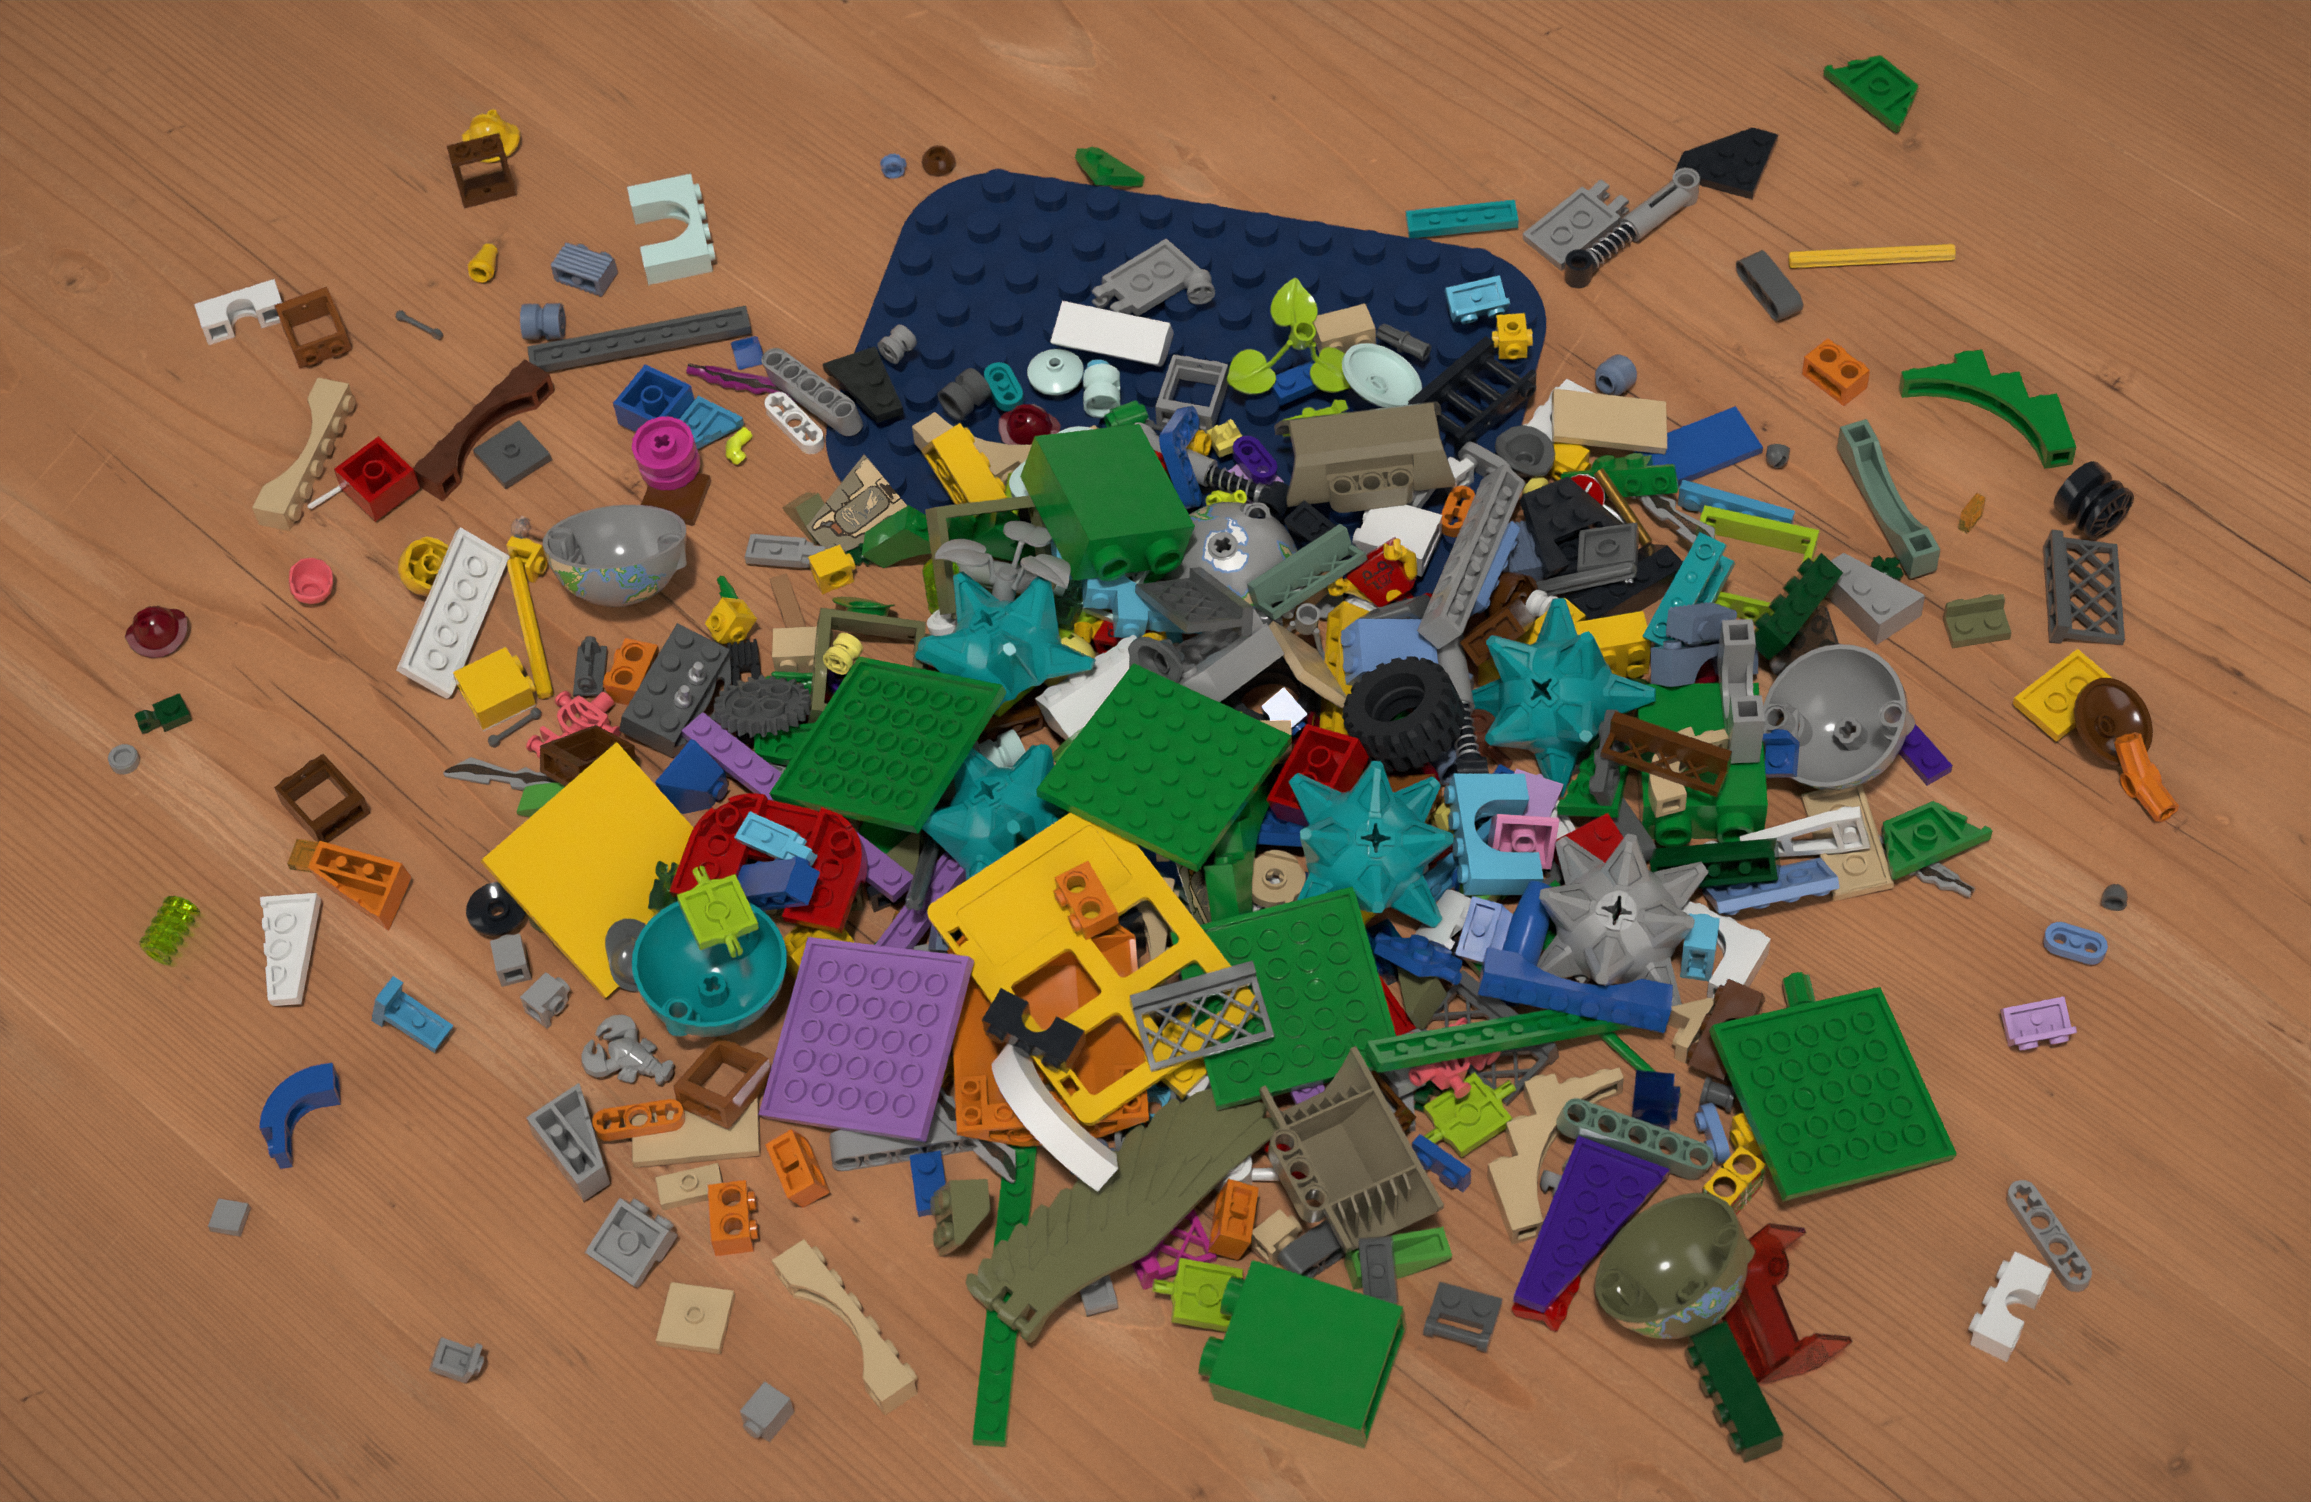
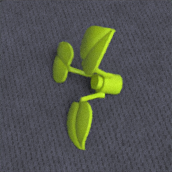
(1294, 308)

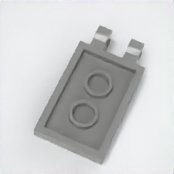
(1576, 223)
(1145, 280)

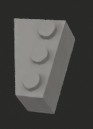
(1873, 599)
(570, 1141)

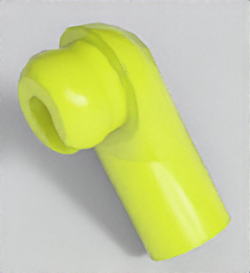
(734, 445)
(1221, 496)

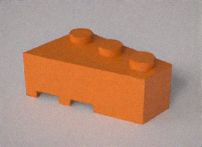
(362, 880)

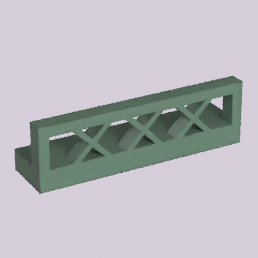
(1301, 570)

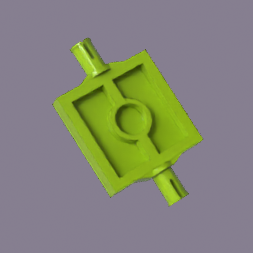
(717, 911)
(1470, 1119)
(1198, 1293)

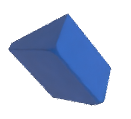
(747, 352)

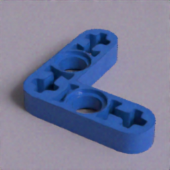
(1173, 446)

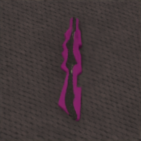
(730, 379)

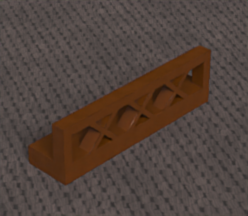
(1667, 744)

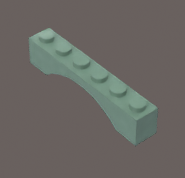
(1906, 535)

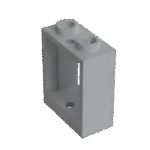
(1188, 369)

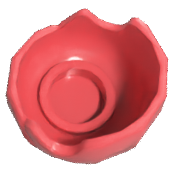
(310, 580)

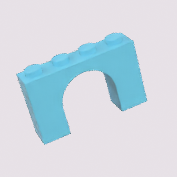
(1480, 866)

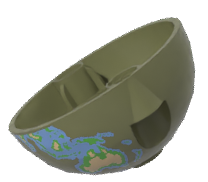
(1675, 1267)

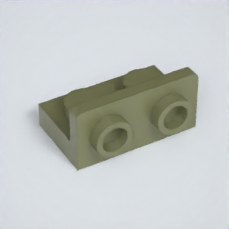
(1976, 621)

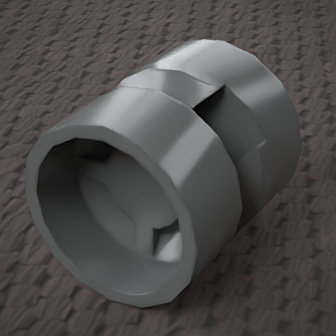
(960, 396)

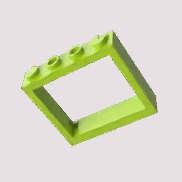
(1761, 532)

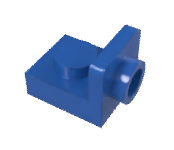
(1781, 754)

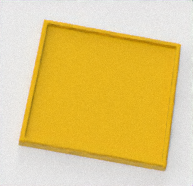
(592, 859)

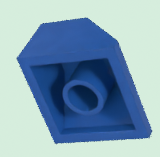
(693, 780)

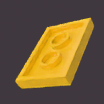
(2053, 696)

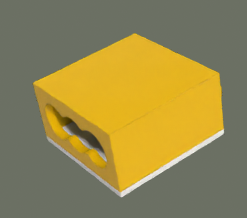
(495, 688)

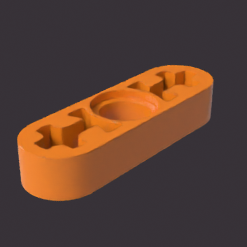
(626, 1112)

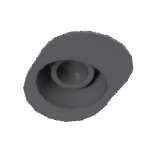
(619, 949)

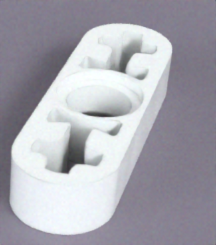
(796, 434)

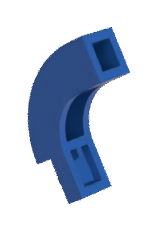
(290, 1101)

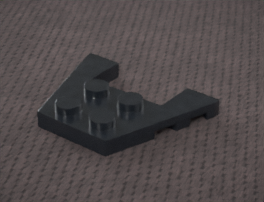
(1560, 513)

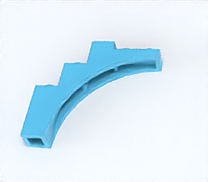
(1130, 612)

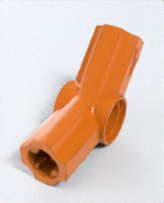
(2142, 778)

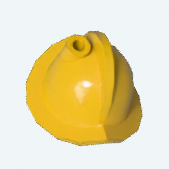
(490, 124)

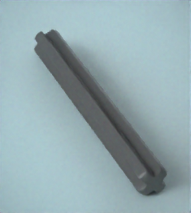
(923, 874)

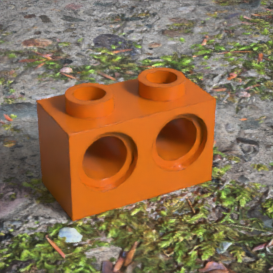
(1836, 372)
(628, 670)
(1090, 899)
(797, 1168)
(727, 1218)
(1233, 1219)

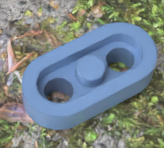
(2075, 943)
(1709, 1122)

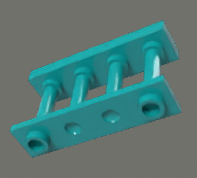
(1696, 582)

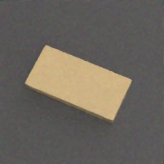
(1609, 421)
(1308, 665)
(1857, 870)
(698, 1140)

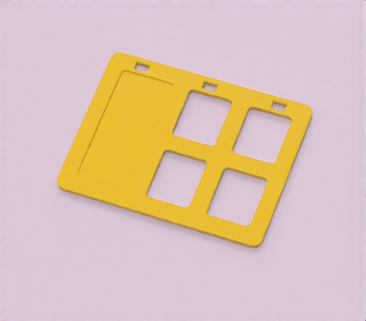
(1020, 928)

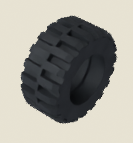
(1397, 688)

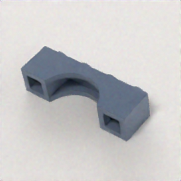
(1679, 662)

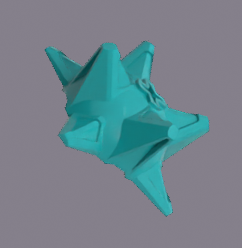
(1003, 639)
(1554, 694)
(993, 809)
(1372, 842)

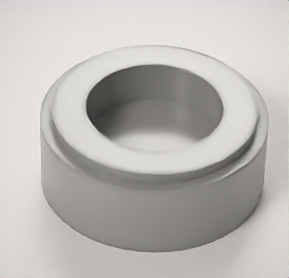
(123, 759)

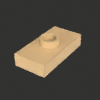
(687, 1186)

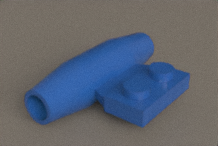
(1496, 927)

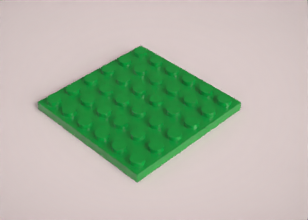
(888, 743)
(1164, 767)
(1315, 988)
(1832, 1093)

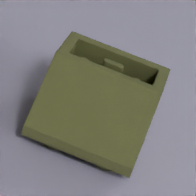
(958, 1211)

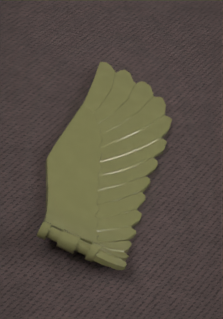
(1094, 1233)

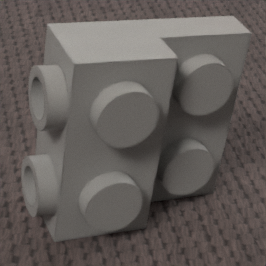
(631, 1241)

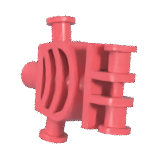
(590, 714)
(1451, 1072)

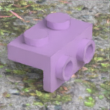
(2037, 1022)

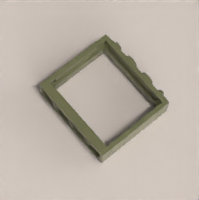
(938, 535)
(857, 623)

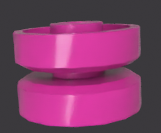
(666, 453)

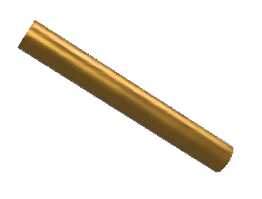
(1621, 505)

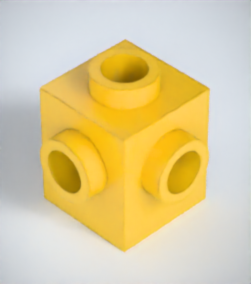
(1512, 336)
(730, 621)

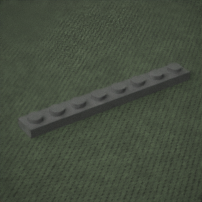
(640, 339)

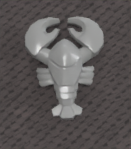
(624, 1053)

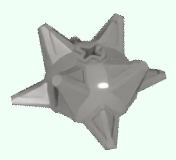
(1591, 900)

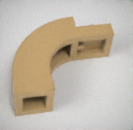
(1670, 797)

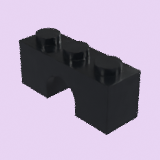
(1055, 1046)

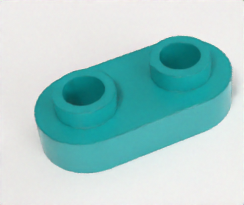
(1007, 391)

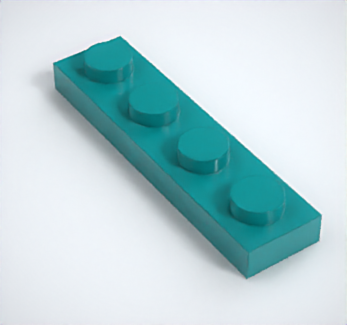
(1462, 219)

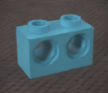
(1700, 948)

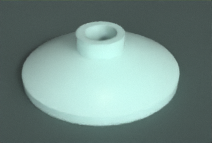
(1058, 379)

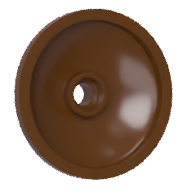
(2107, 711)

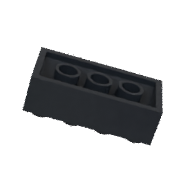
(1655, 574)

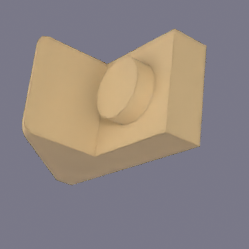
(1687, 1020)

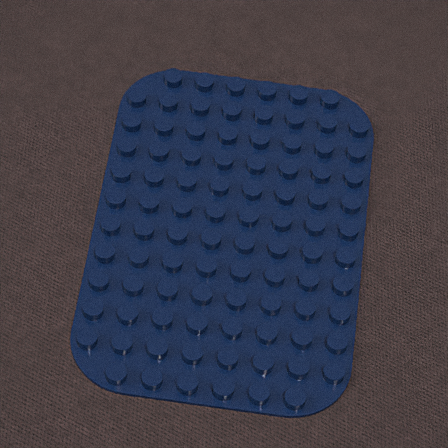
(1002, 249)

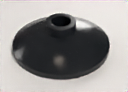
(489, 901)

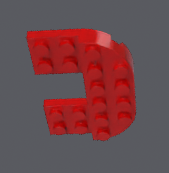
(829, 835)

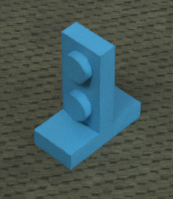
(409, 1016)

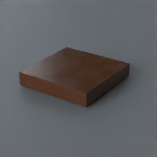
(682, 501)

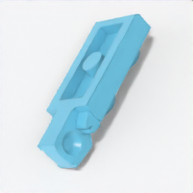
(773, 839)

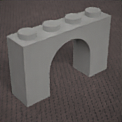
(1741, 709)

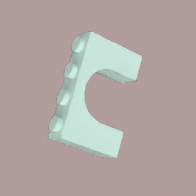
(689, 252)

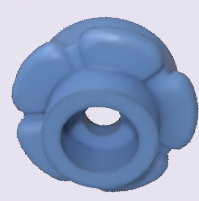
(893, 166)

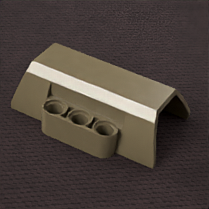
(1367, 457)
(1351, 1159)

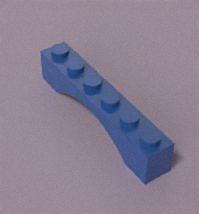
(1634, 1004)

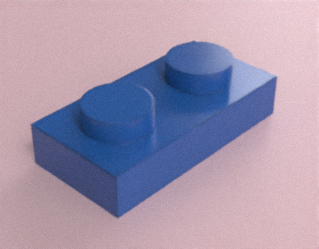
(1293, 383)
(1448, 1168)
(927, 1178)

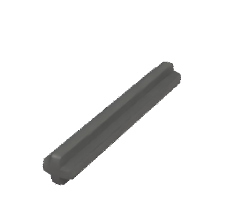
(1588, 578)

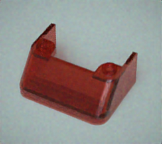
(1761, 1319)

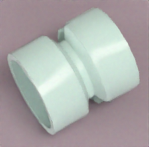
(1101, 389)
(1004, 751)

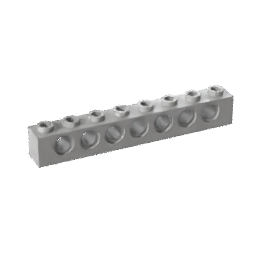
(1471, 557)

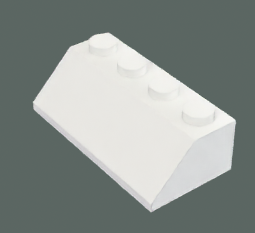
(1077, 698)

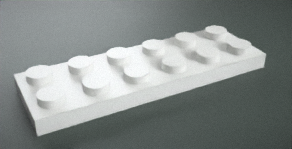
(453, 613)

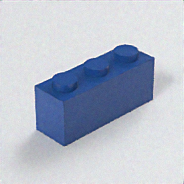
(778, 883)

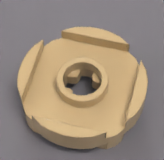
(1289, 872)

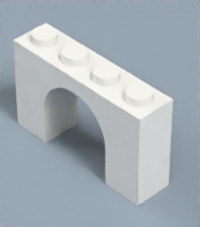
(1741, 947)

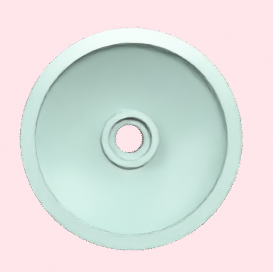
(1380, 375)

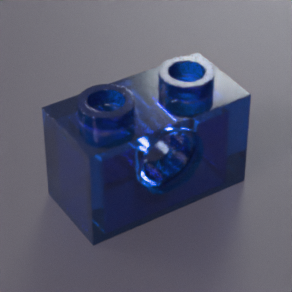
(1655, 1098)

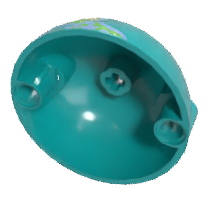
(707, 988)

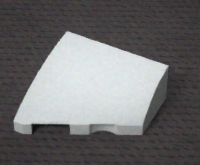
(1453, 909)

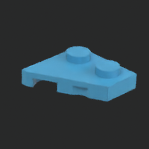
(709, 421)

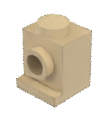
(1274, 1235)

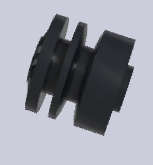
(2093, 500)

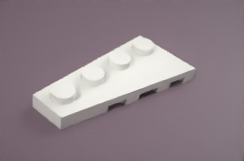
(289, 939)

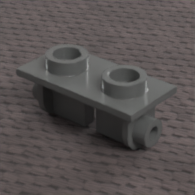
(589, 668)

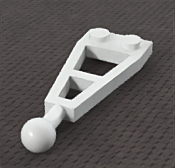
(1847, 828)

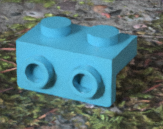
(1476, 300)

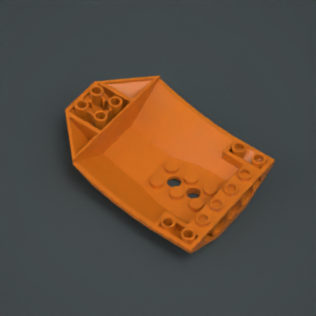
(1051, 992)

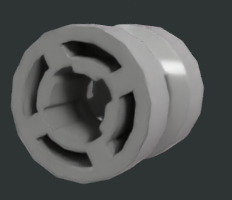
(897, 344)

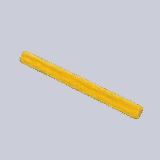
(1873, 255)
(529, 628)

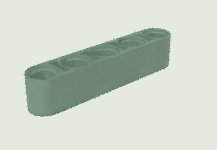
(1649, 1135)

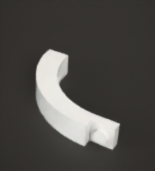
(1050, 1122)

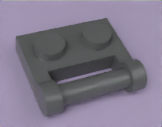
(1465, 1308)

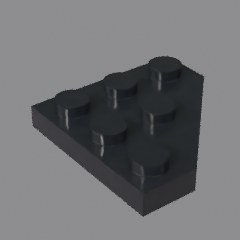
(1733, 162)

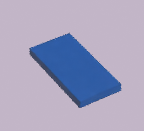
(1708, 445)

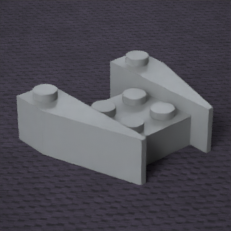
(1224, 661)

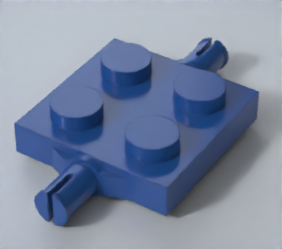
(1419, 956)

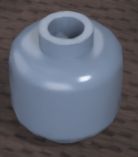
(1615, 375)

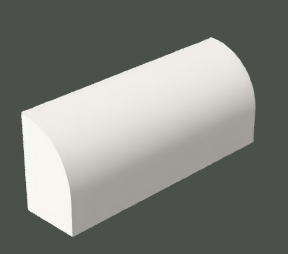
(1112, 334)

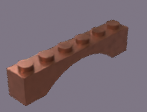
(518, 393)

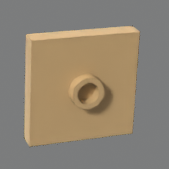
(695, 1318)

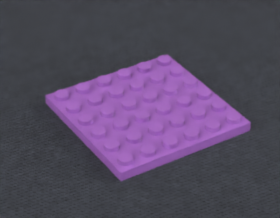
(866, 1038)

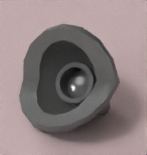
(1526, 451)
(1157, 657)

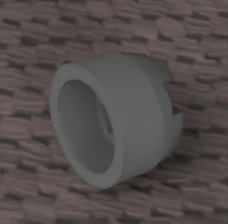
(1777, 455)
(2115, 897)

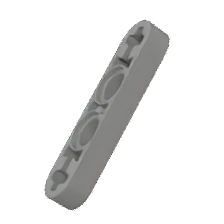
(2044, 1237)

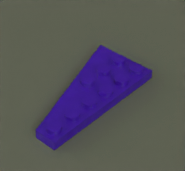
(1588, 1208)

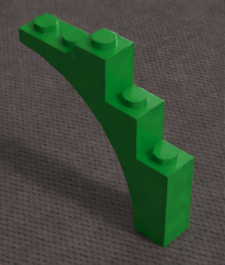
(2005, 395)
(907, 536)
(1231, 873)

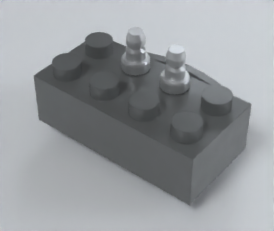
(676, 690)

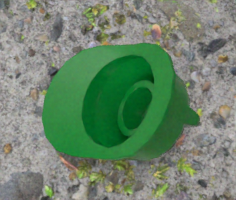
(863, 605)

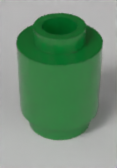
(1126, 415)

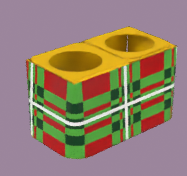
(1743, 1191)

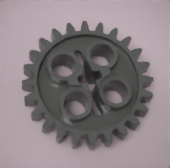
(762, 706)

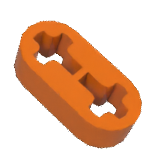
(1451, 509)

